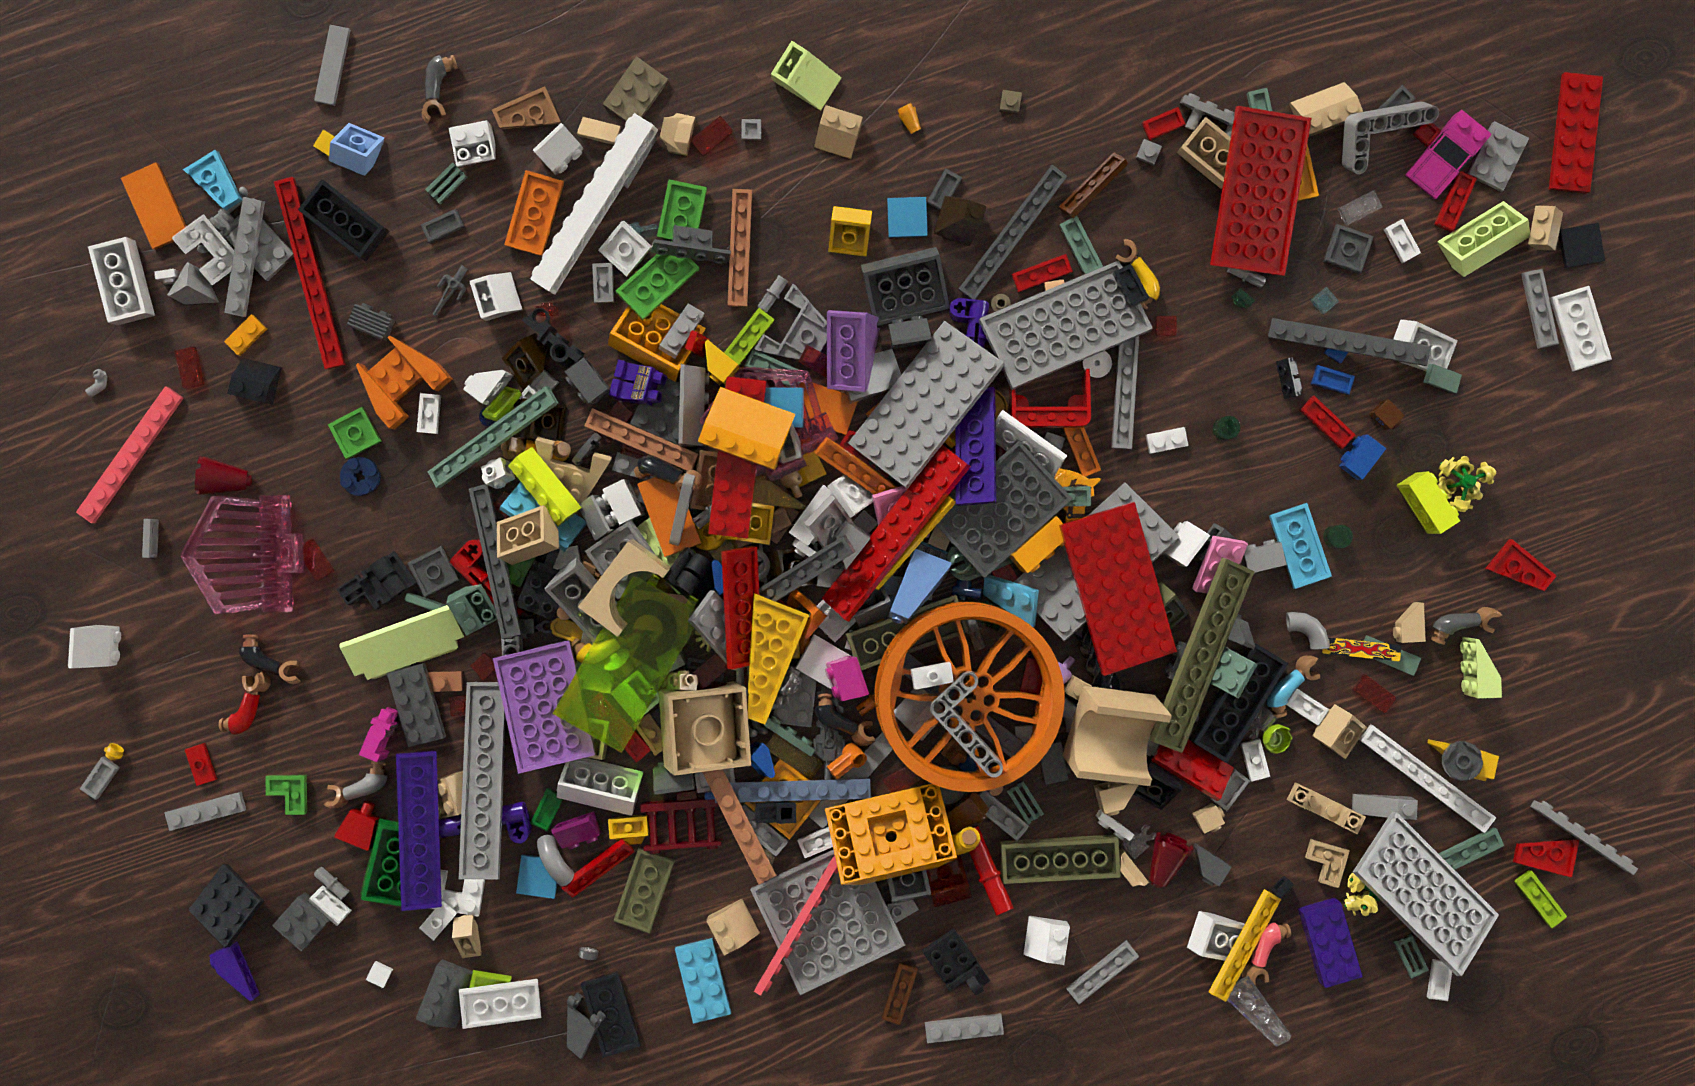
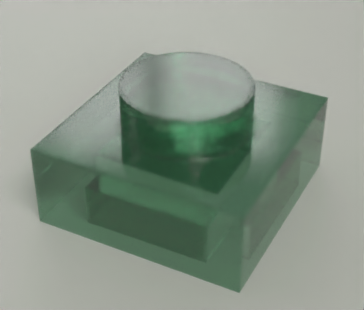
(1242, 299)

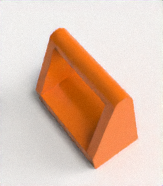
(817, 615)

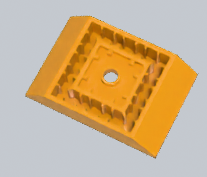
(861, 831)

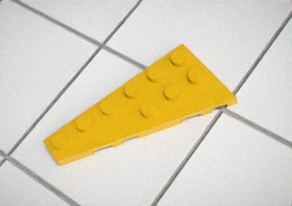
(773, 644)

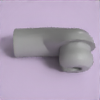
(100, 383)

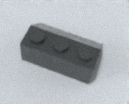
(442, 999)

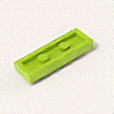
(749, 336)
(1540, 898)

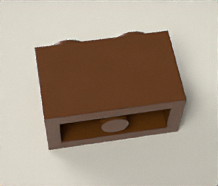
(966, 812)

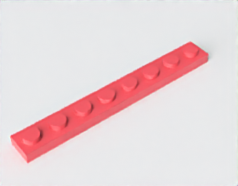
(129, 455)
(795, 932)

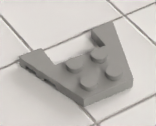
(807, 329)

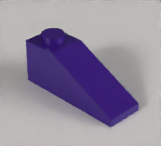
(233, 968)

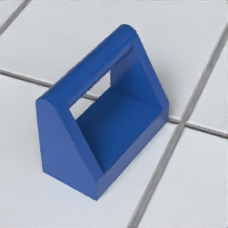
(717, 576)
(761, 759)

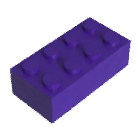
(1330, 942)

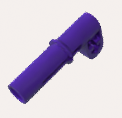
(977, 310)
(510, 814)

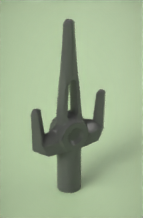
(453, 284)

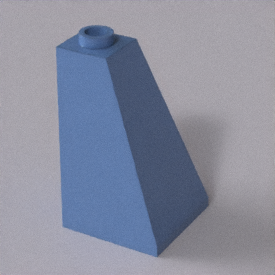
(919, 582)

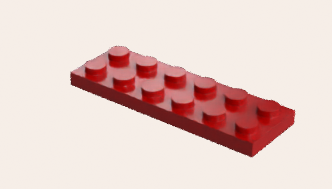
(1575, 132)
(739, 586)

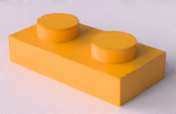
(245, 335)

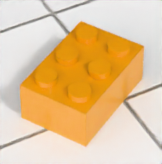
(1038, 546)

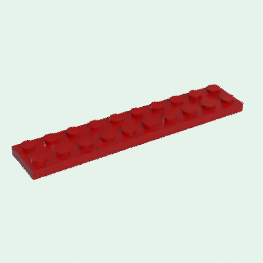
(896, 532)

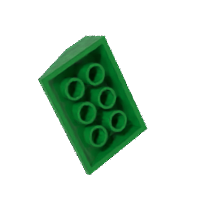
(383, 868)

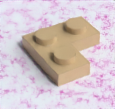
(1333, 861)

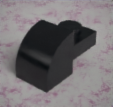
(775, 812)

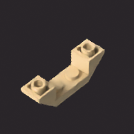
(1326, 808)

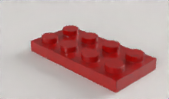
(1196, 768)

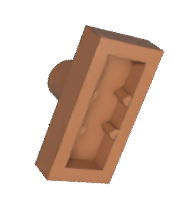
(446, 681)

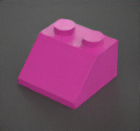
(846, 678)

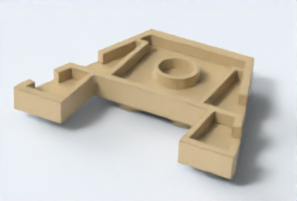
(576, 479)

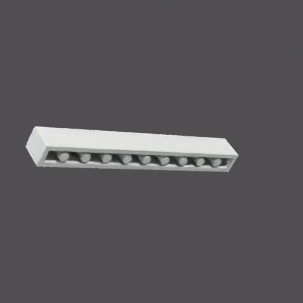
(594, 203)

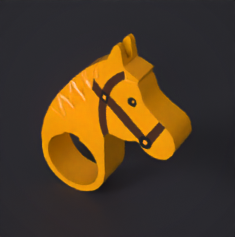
(1073, 479)

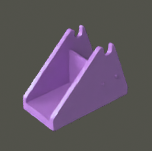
(850, 349)

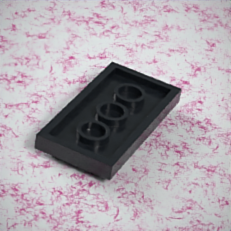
(618, 1029)

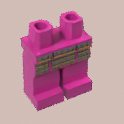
(378, 735)

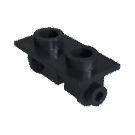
(1286, 369)

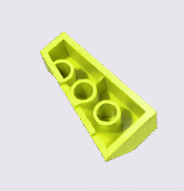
(544, 486)

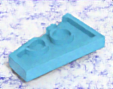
(215, 179)
(1013, 597)

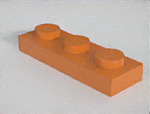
(1082, 450)

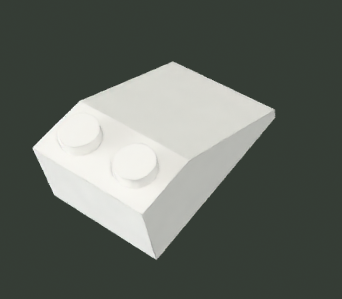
(1441, 344)
(94, 646)
(1214, 935)

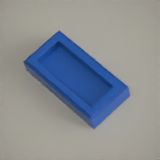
(1332, 380)

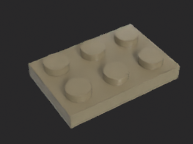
(635, 90)

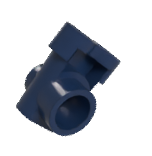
(963, 590)

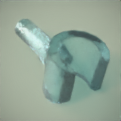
(636, 226)

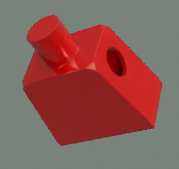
(359, 827)

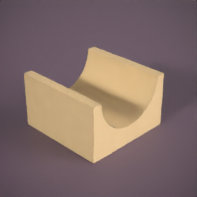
(601, 599)
(704, 729)
(1112, 735)

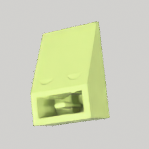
(805, 76)
(1479, 672)

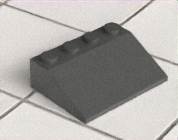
(906, 286)

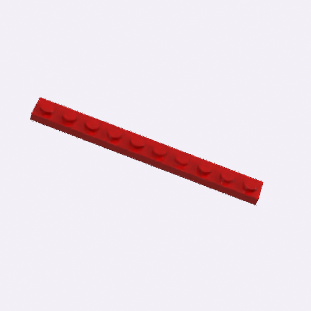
(309, 273)

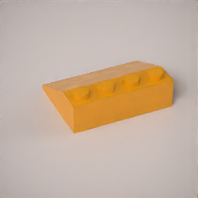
(642, 339)
(746, 428)

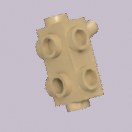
(680, 681)

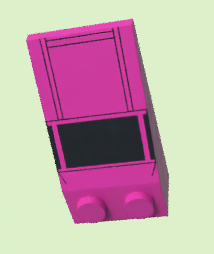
(1448, 154)

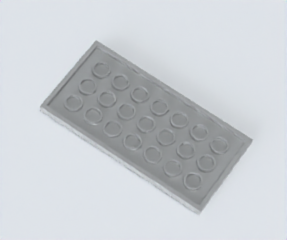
(1063, 326)
(926, 404)
(1058, 595)
(1426, 893)

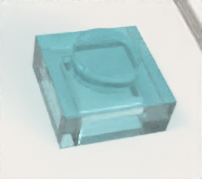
(1324, 300)

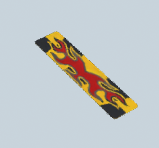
(1363, 649)

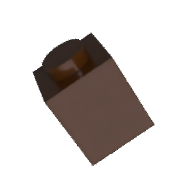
(1387, 415)

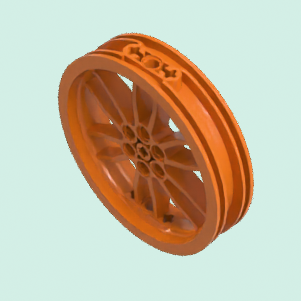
(1047, 712)

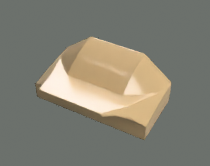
(677, 133)
(1130, 870)

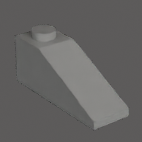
(1383, 805)

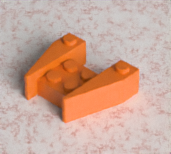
(397, 376)

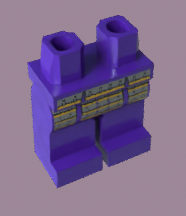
(636, 383)

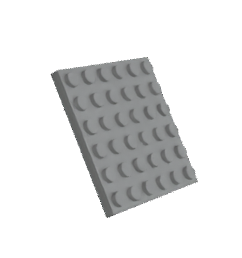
(844, 930)

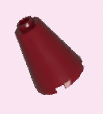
(219, 477)
(1167, 858)

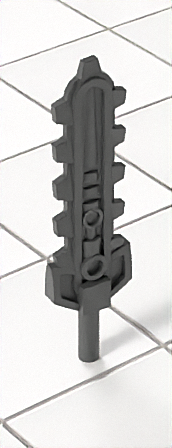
(828, 743)

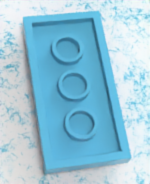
(521, 501)
(1300, 545)
(703, 980)

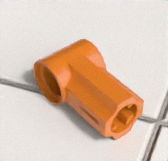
(851, 757)

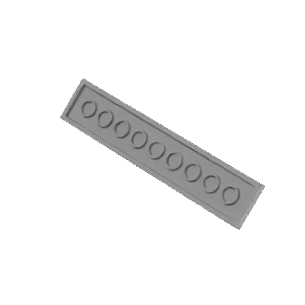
(482, 782)

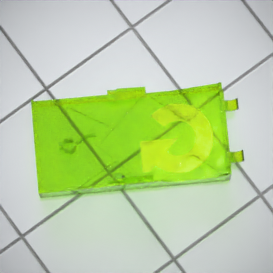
(627, 670)

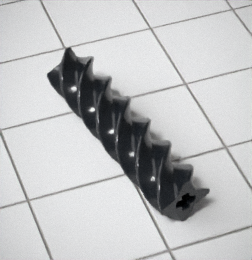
(1087, 650)

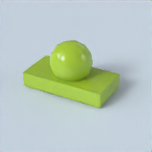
(502, 404)

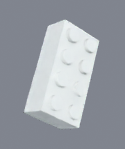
(121, 281)

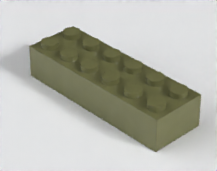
(872, 640)
(1059, 859)

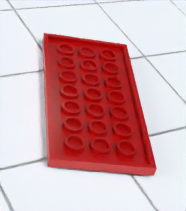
(1260, 190)
(1118, 588)

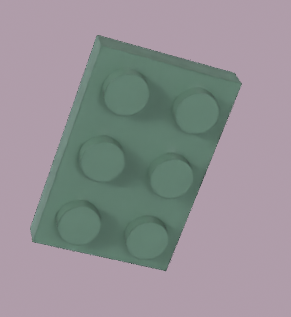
(1233, 672)

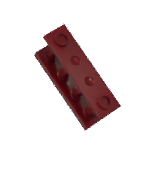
(670, 808)

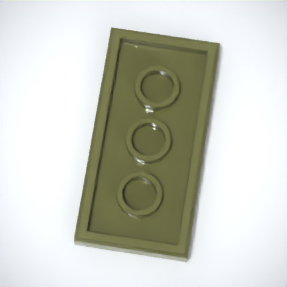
(644, 890)

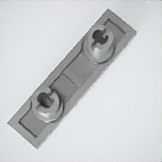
(1210, 109)

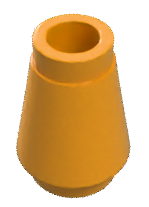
(909, 117)

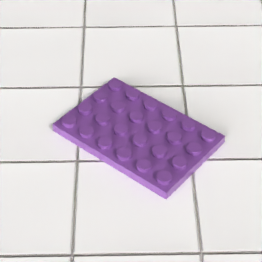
(530, 691)

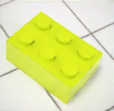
(1429, 502)

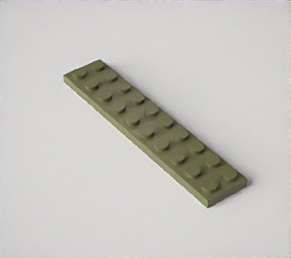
(1202, 654)

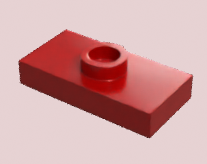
(696, 344)
(200, 764)

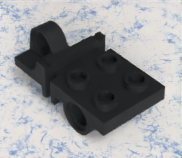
(555, 342)
(691, 575)
(380, 582)
(533, 594)
(955, 962)

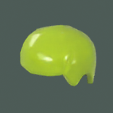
(1277, 738)

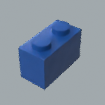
(1362, 456)

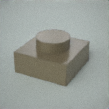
(1010, 101)

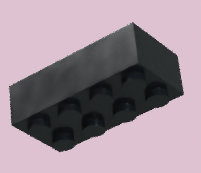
(343, 220)

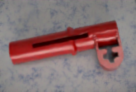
(471, 569)
(990, 877)

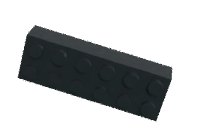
(1231, 717)

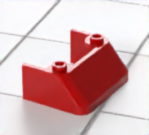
(1075, 415)

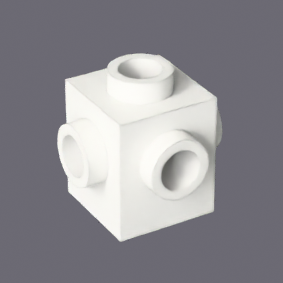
(497, 473)

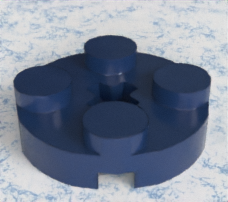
(349, 478)

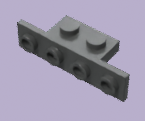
(692, 244)

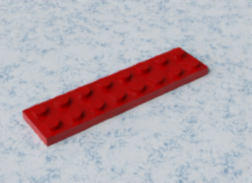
(735, 477)

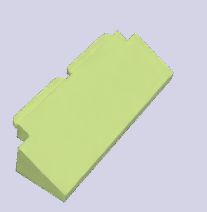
(403, 643)

